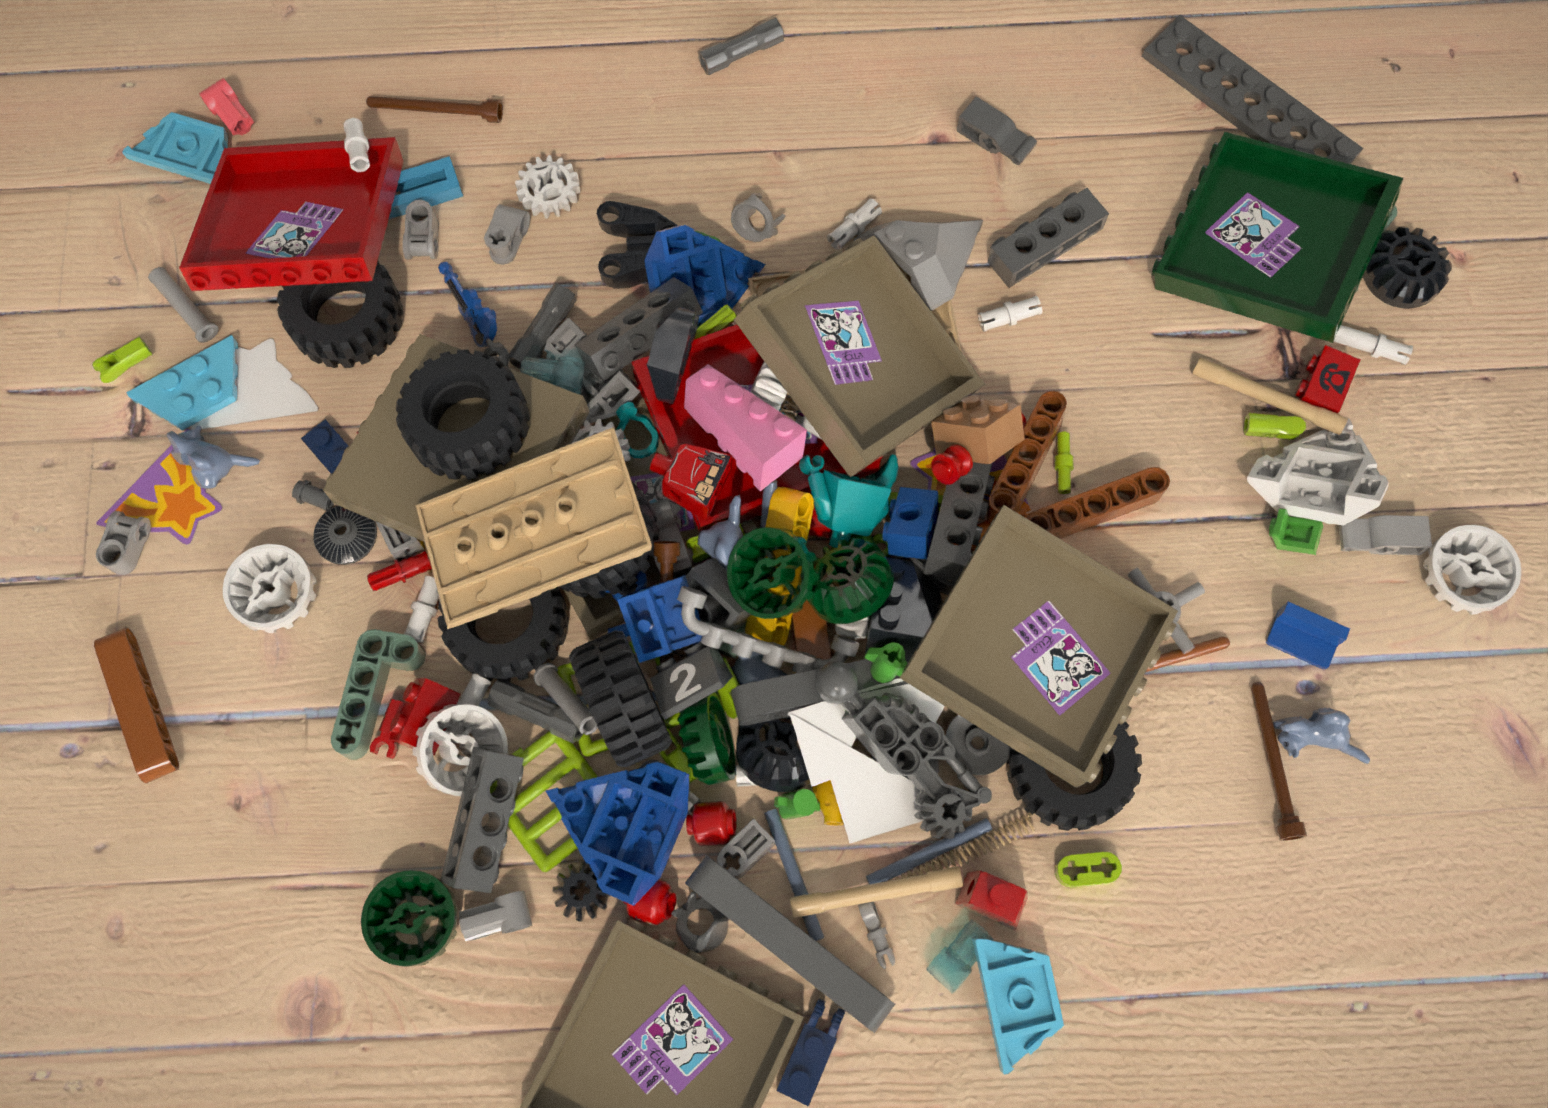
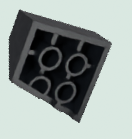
(906, 611)

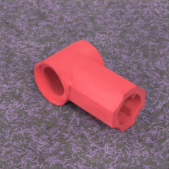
(225, 103)

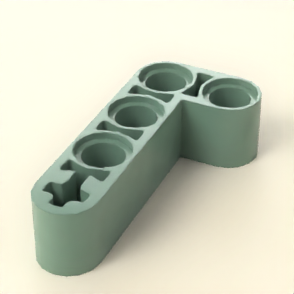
(371, 694)

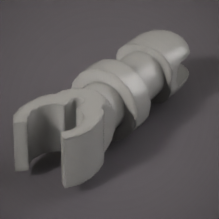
(876, 933)

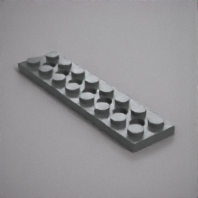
(1247, 84)

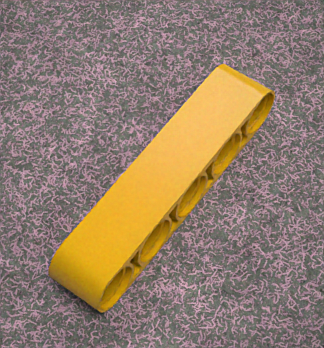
(791, 511)

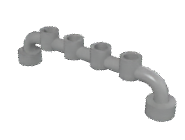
(745, 644)

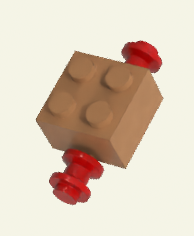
(974, 433)

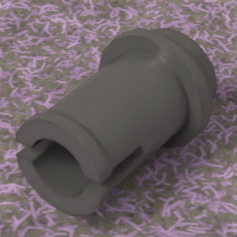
(306, 492)

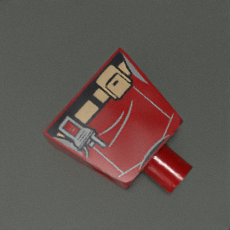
(693, 477)
(992, 898)

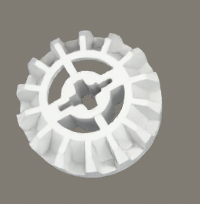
(1488, 564)
(252, 576)
(486, 734)

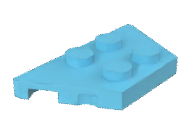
(182, 147)
(193, 386)
(1018, 998)

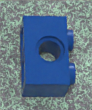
(911, 522)

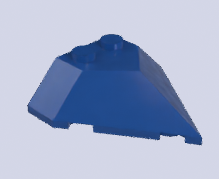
(706, 265)
(626, 825)

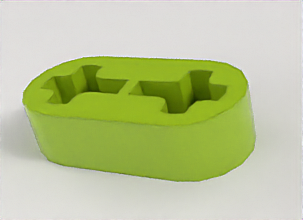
(1087, 861)

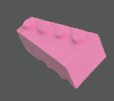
(744, 425)

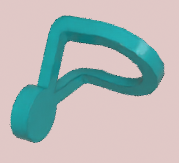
(629, 411)

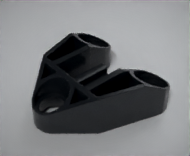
(639, 228)
(671, 352)

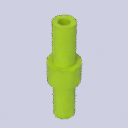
(1063, 462)

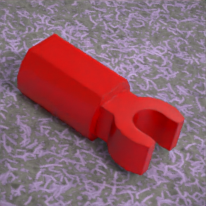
(393, 708)

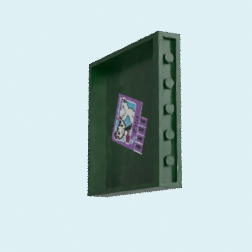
(1277, 235)

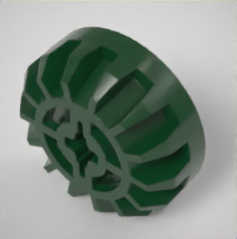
(751, 572)
(854, 592)
(708, 741)
(384, 918)

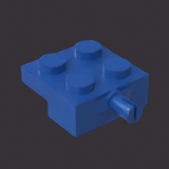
(656, 620)

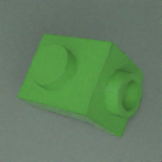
(1295, 533)

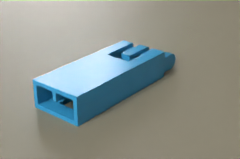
(431, 182)

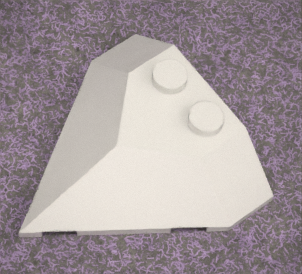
(1321, 478)

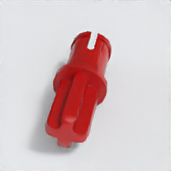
(399, 571)

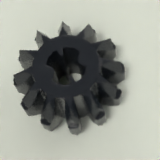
(569, 897)

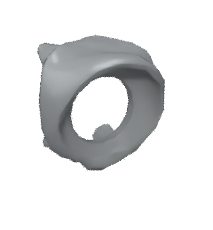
(744, 210)

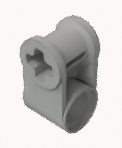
(506, 233)
(420, 236)
(124, 540)

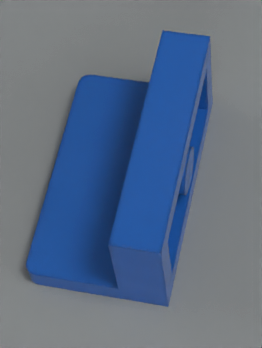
(1306, 635)

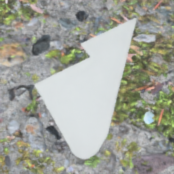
(829, 717)
(866, 793)

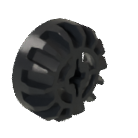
(1398, 277)
(774, 762)

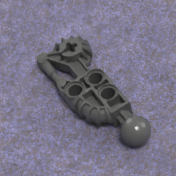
(902, 730)

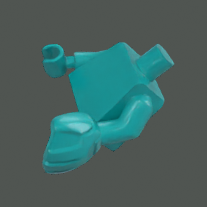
(849, 503)

